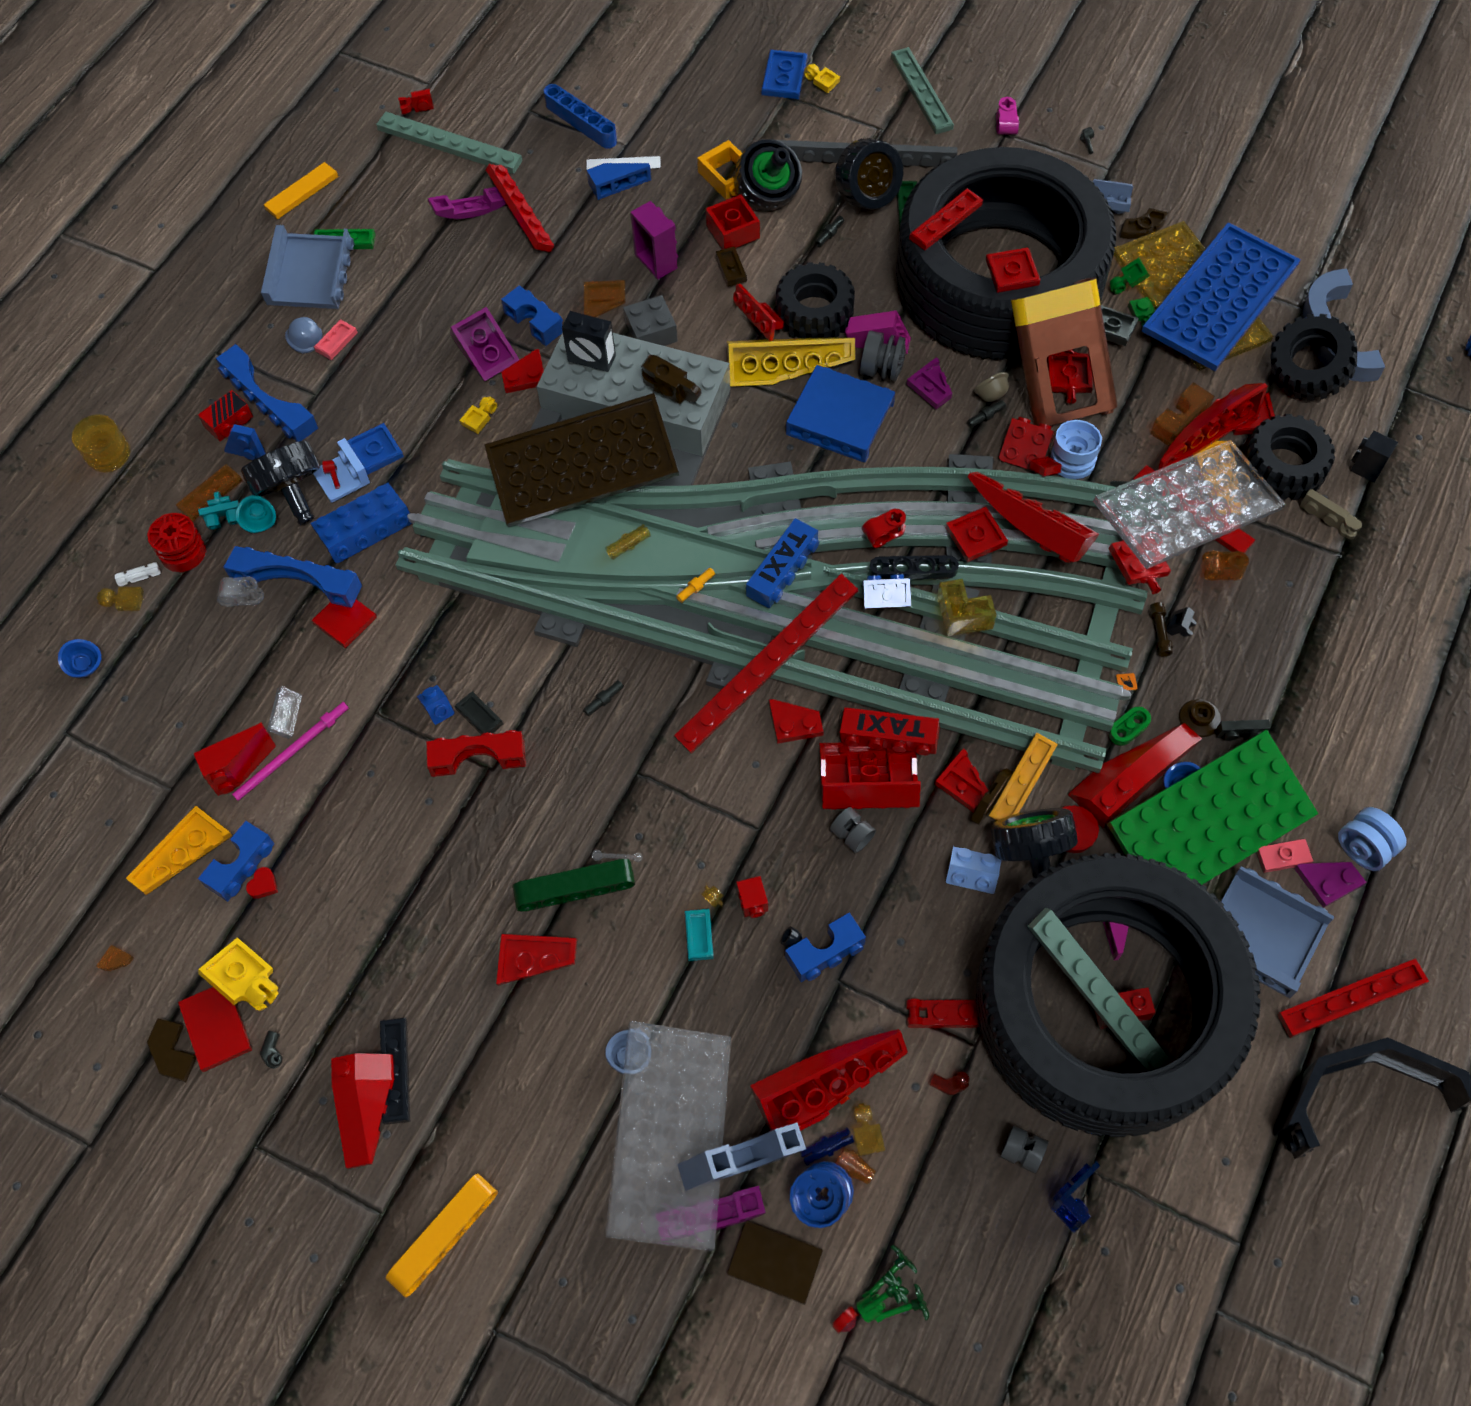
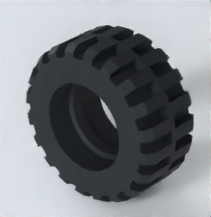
(819, 282)
(1307, 332)
(1299, 437)

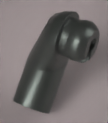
(268, 1051)

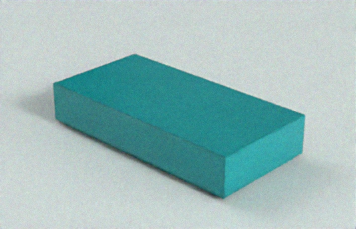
(699, 935)

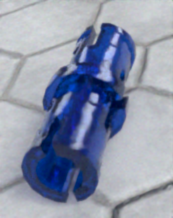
(827, 1146)

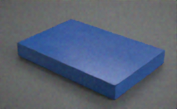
(784, 74)

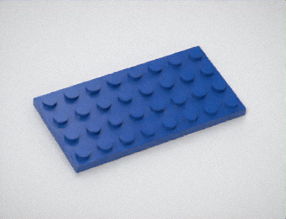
(1221, 296)

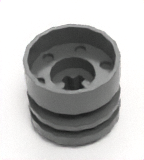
(883, 356)

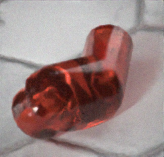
(953, 1085)

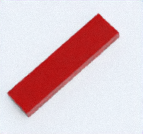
(946, 219)

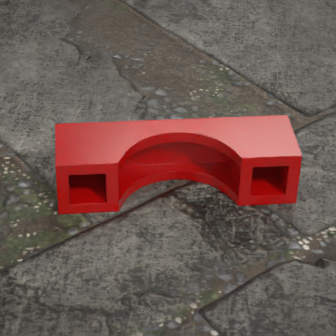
(447, 754)

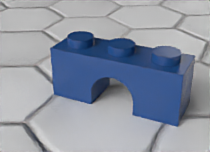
(522, 304)
(227, 879)
(809, 961)

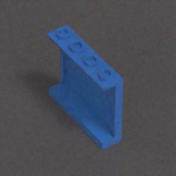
(839, 413)

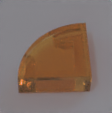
(114, 959)

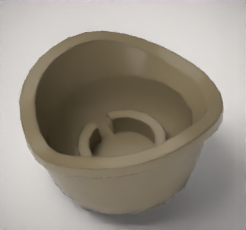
(993, 387)

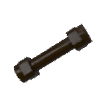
(1164, 646)

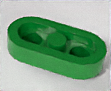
(1128, 727)

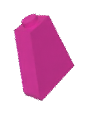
(884, 322)

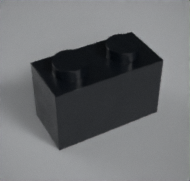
(1373, 455)

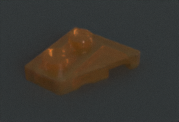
(603, 296)

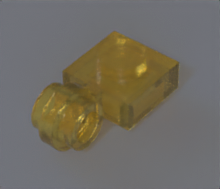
(126, 599)
(869, 1137)

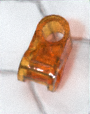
(1223, 565)

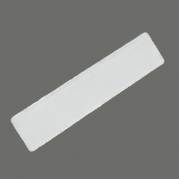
(654, 161)

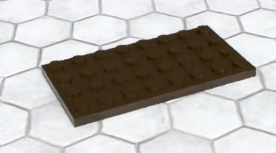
(581, 460)

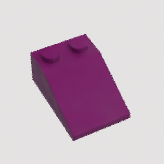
(483, 344)

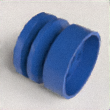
(806, 1195)

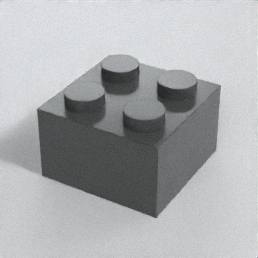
(651, 321)

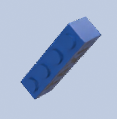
(782, 563)

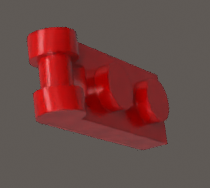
(942, 1013)

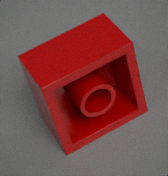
(733, 222)

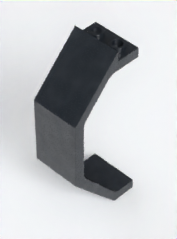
(1449, 1079)

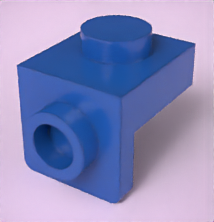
(436, 704)

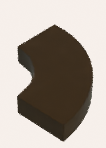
(1144, 225)

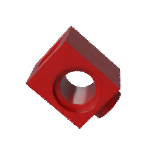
(752, 897)

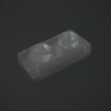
(284, 712)

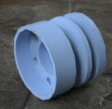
(1076, 448)

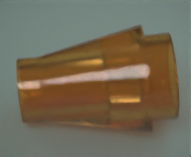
(855, 1166)

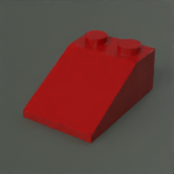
(234, 758)

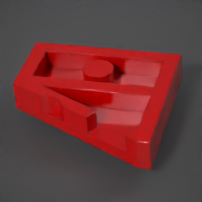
(524, 373)
(962, 782)

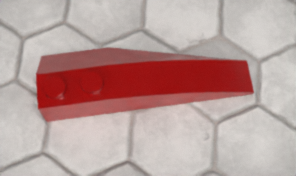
(1216, 422)
(1049, 528)
(1132, 773)
(805, 1089)

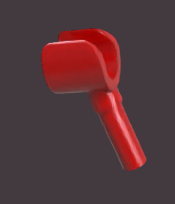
(330, 467)

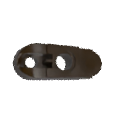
(669, 380)

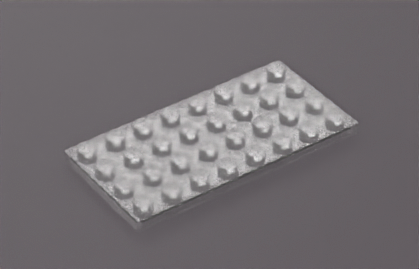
(1188, 503)
(667, 1115)

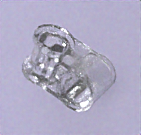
(237, 592)

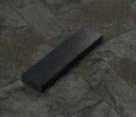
(395, 1042)

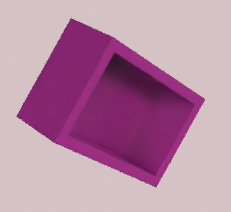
(654, 239)

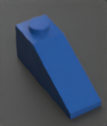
(616, 177)

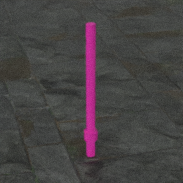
(326, 720)

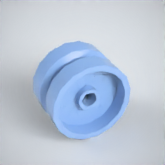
(1372, 838)

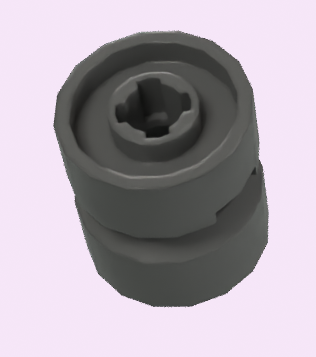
(858, 836)
(1017, 1142)

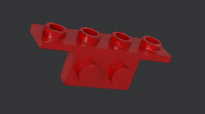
(759, 313)

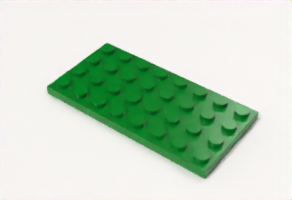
(1218, 812)

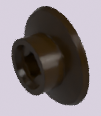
(1202, 726)

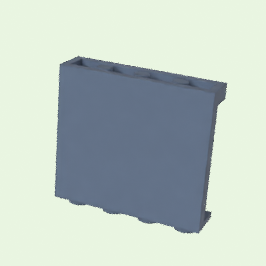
(306, 269)
(1278, 927)

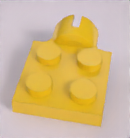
(240, 975)

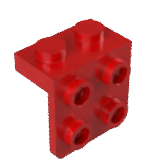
(1025, 442)

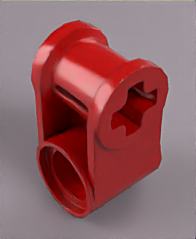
(884, 528)

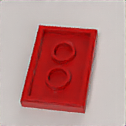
(214, 1028)

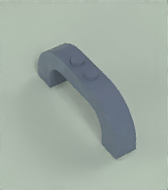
(1336, 286)

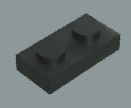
(1238, 729)

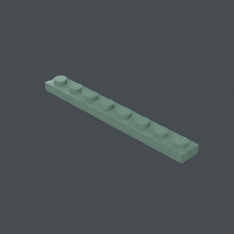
(448, 142)
(1097, 991)

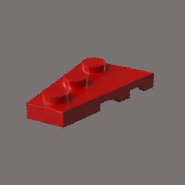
(533, 955)

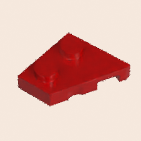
(794, 721)

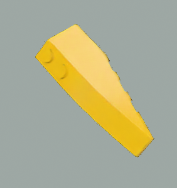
(783, 359)

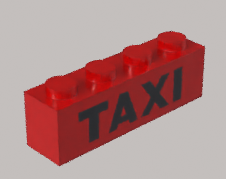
(890, 731)

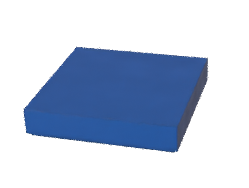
(375, 448)

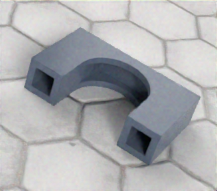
(733, 1160)

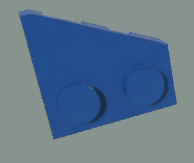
(244, 442)

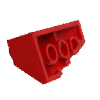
(360, 1097)

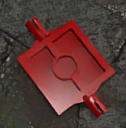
(1070, 373)
(1134, 570)

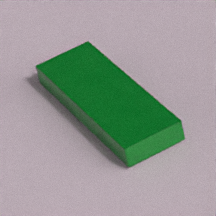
(362, 237)

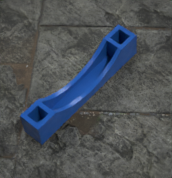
(291, 417)
(338, 585)

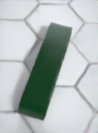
(573, 885)

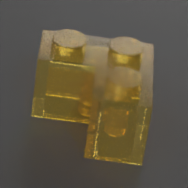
(964, 614)

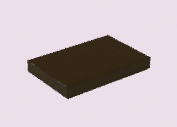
(775, 1262)

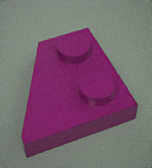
(1330, 880)

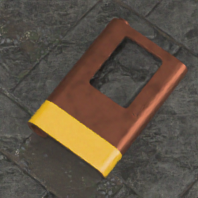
(1058, 323)

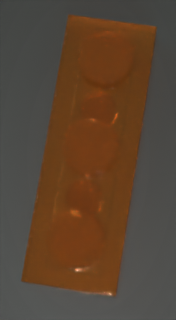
(222, 481)

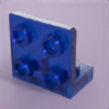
(1070, 1210)

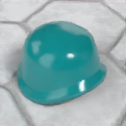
(255, 514)

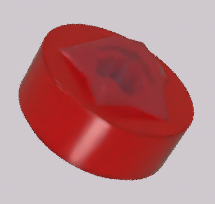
(845, 1321)

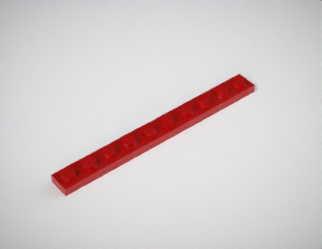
(766, 663)

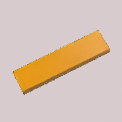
(301, 190)
(1024, 777)

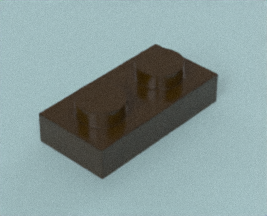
(731, 266)

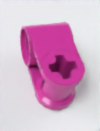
(1007, 117)

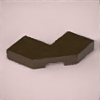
(989, 798)
(162, 1044)

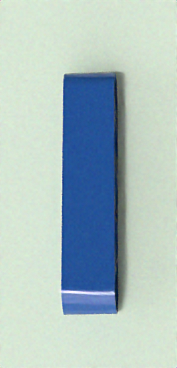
(580, 116)

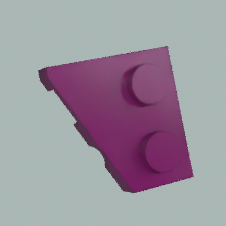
(931, 384)

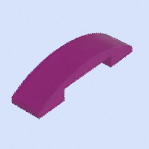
(467, 207)
(740, 1207)

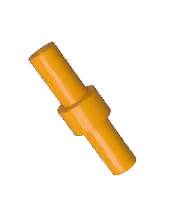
(695, 585)

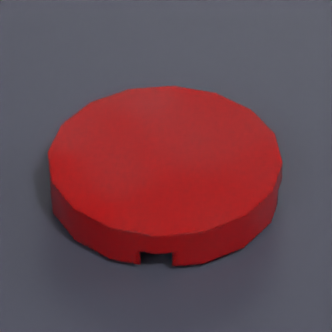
(1086, 828)

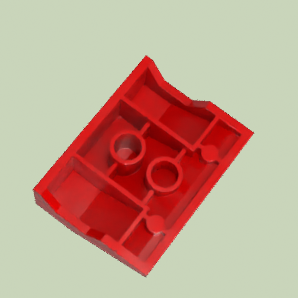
(867, 777)

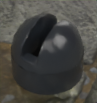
(790, 937)

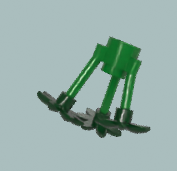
(872, 1305)

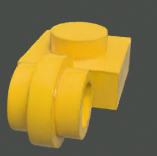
(823, 79)
(477, 418)

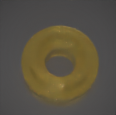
(712, 895)

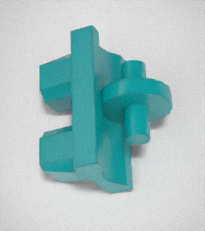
(217, 508)

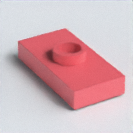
(335, 339)
(1284, 855)

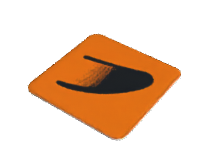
(1127, 680)

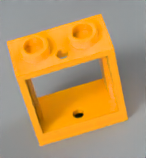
(714, 159)

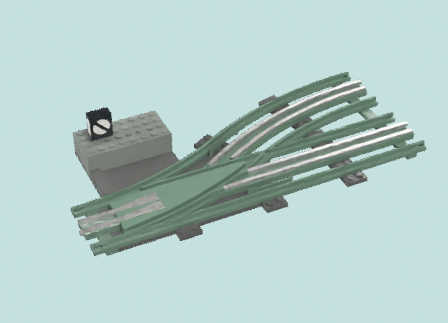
(566, 576)

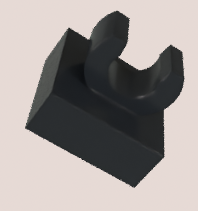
(1181, 621)

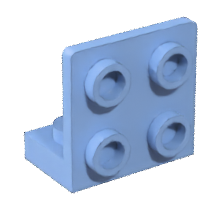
(350, 474)

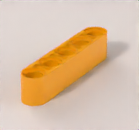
(441, 1235)

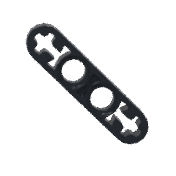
(913, 564)

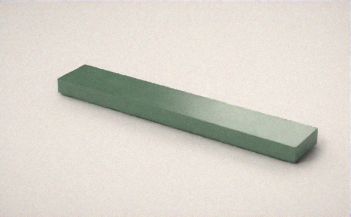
(922, 91)

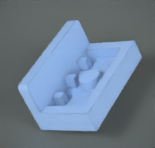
(973, 870)

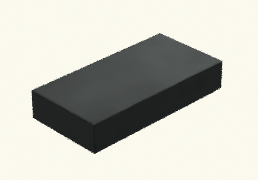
(478, 714)

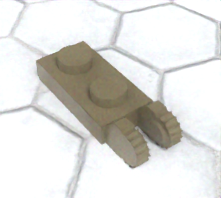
(1331, 514)

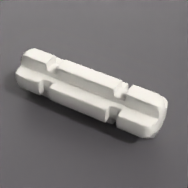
(137, 574)

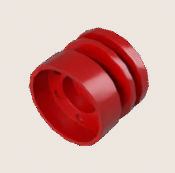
(176, 542)

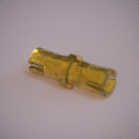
(628, 541)

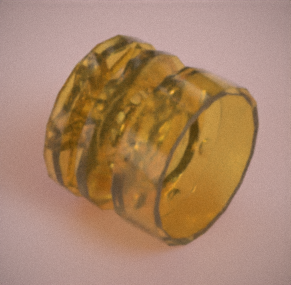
(101, 443)

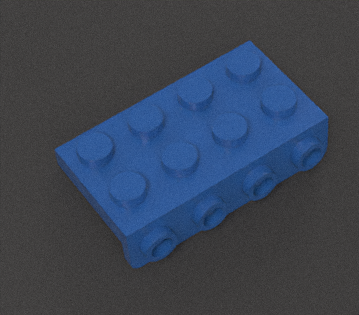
(362, 522)

